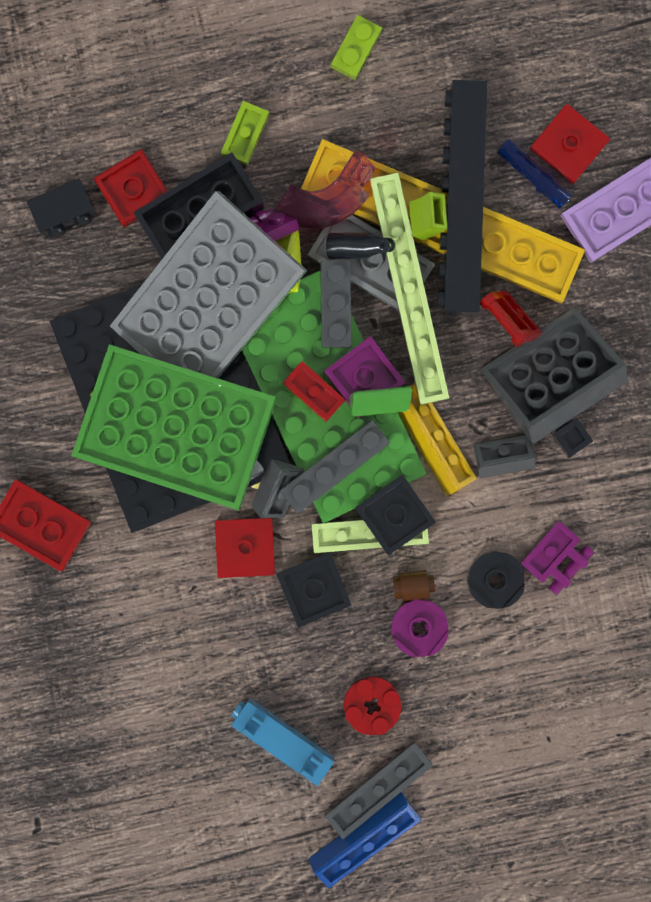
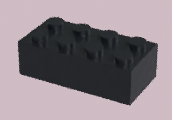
(173, 211)

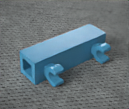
(282, 740)

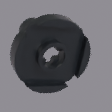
(512, 579)

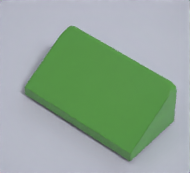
(380, 401)

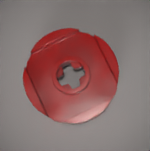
(365, 690)

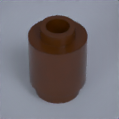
(413, 585)

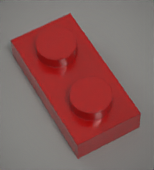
(313, 391)

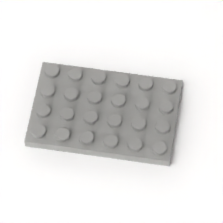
(209, 291)

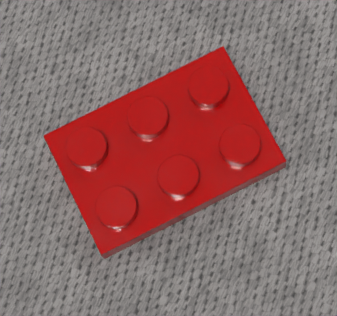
(41, 525)

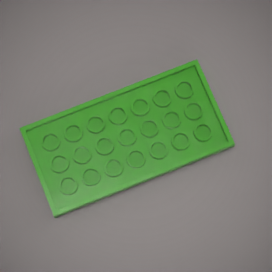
(273, 353)

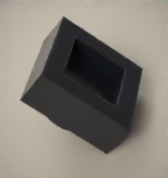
(572, 437)

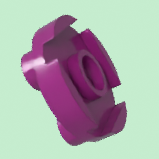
(435, 625)

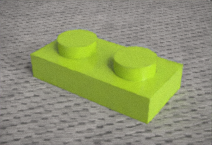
(356, 47)
(245, 132)

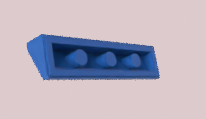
(377, 832)

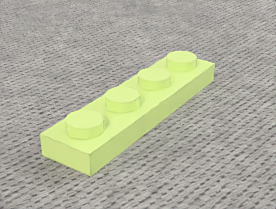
(351, 536)

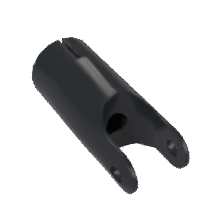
(356, 245)

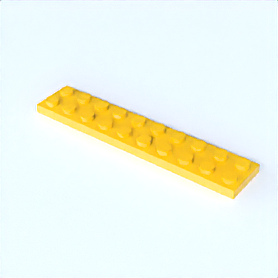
(508, 246)

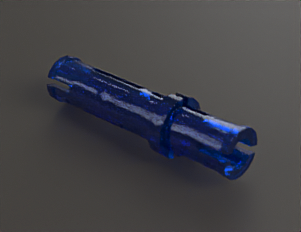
(533, 173)

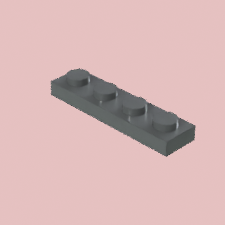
(334, 467)
(378, 790)

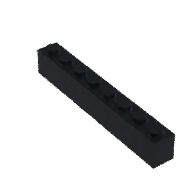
(463, 198)

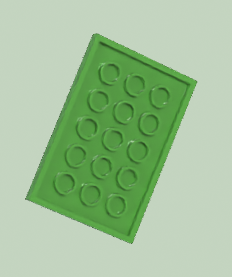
(174, 427)

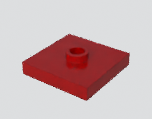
(569, 143)
(130, 186)
(244, 547)

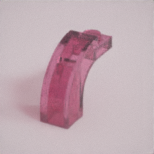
(332, 203)

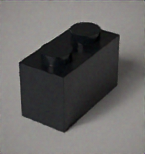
(62, 209)

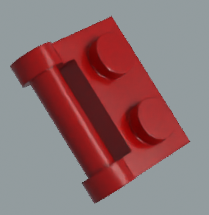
(511, 317)

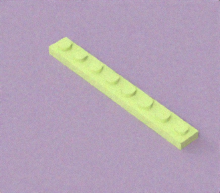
(409, 289)

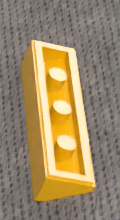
(436, 445)

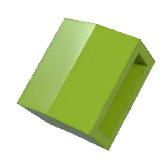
(428, 215)

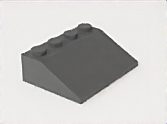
(555, 375)

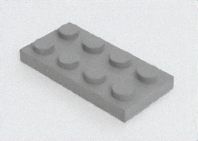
(370, 273)

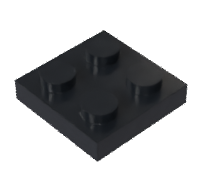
(395, 515)
(313, 589)

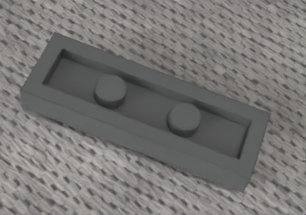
(335, 304)

